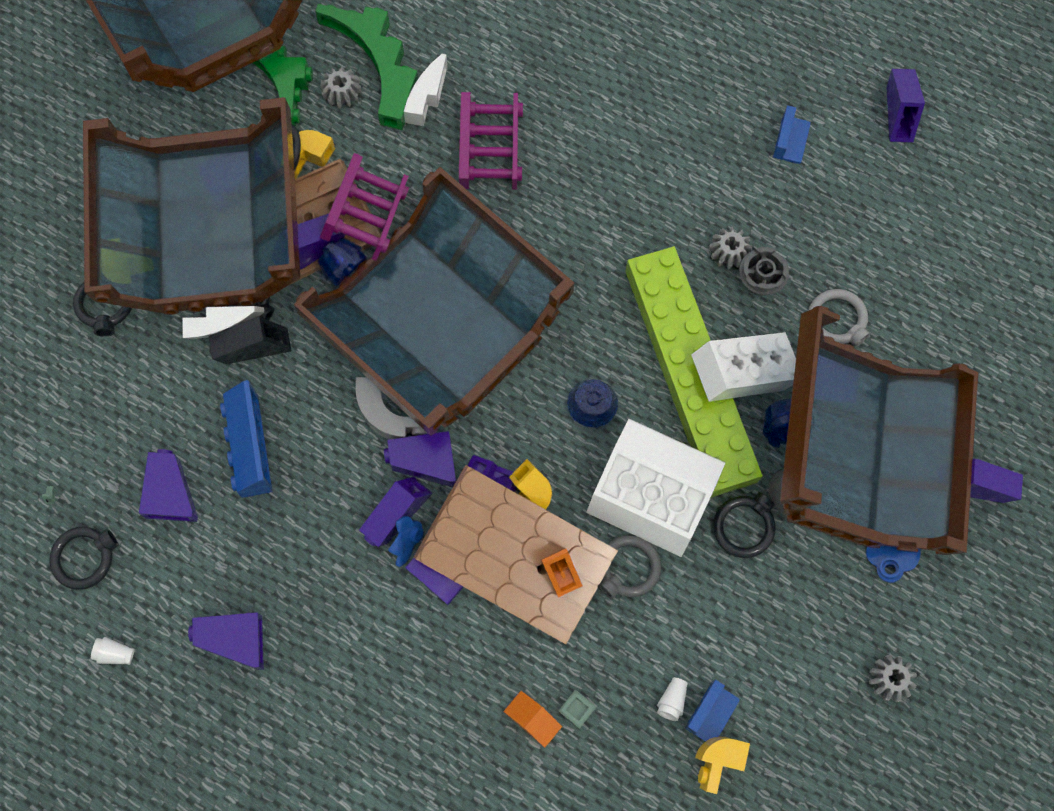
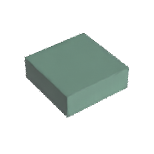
(577, 709)

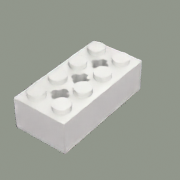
(745, 366)

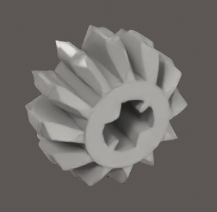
(349, 87)
(721, 247)
(892, 689)

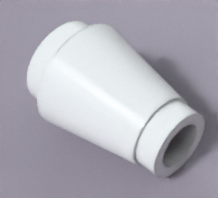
(111, 652)
(672, 702)

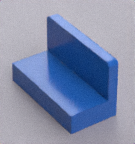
(791, 137)
(712, 712)

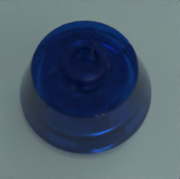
(340, 260)
(592, 403)
(777, 422)

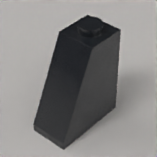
(249, 341)

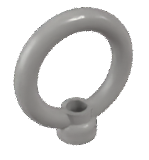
(858, 332)

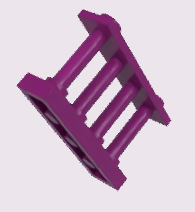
(469, 151)
(350, 190)

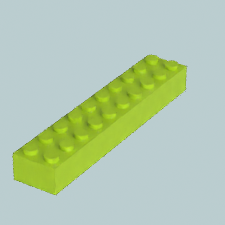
(675, 334)

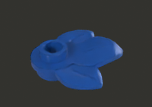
(409, 534)
(889, 556)

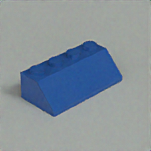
(246, 441)

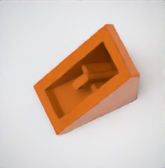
(561, 572)
(533, 718)

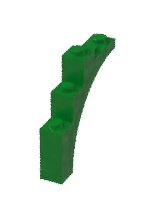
(386, 53)
(289, 77)

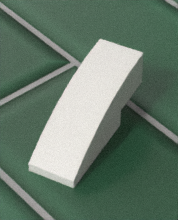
(426, 92)
(218, 319)

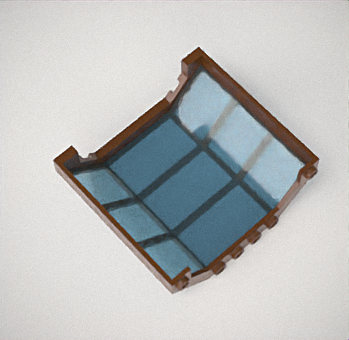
(192, 39)
(190, 215)
(442, 306)
(878, 446)

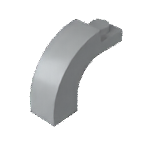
(379, 417)

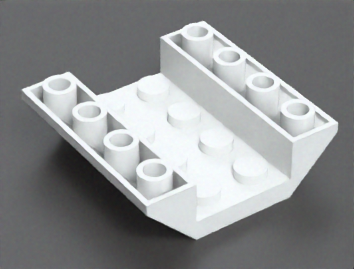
(655, 487)

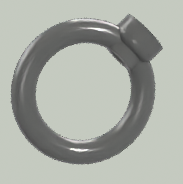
(612, 586)

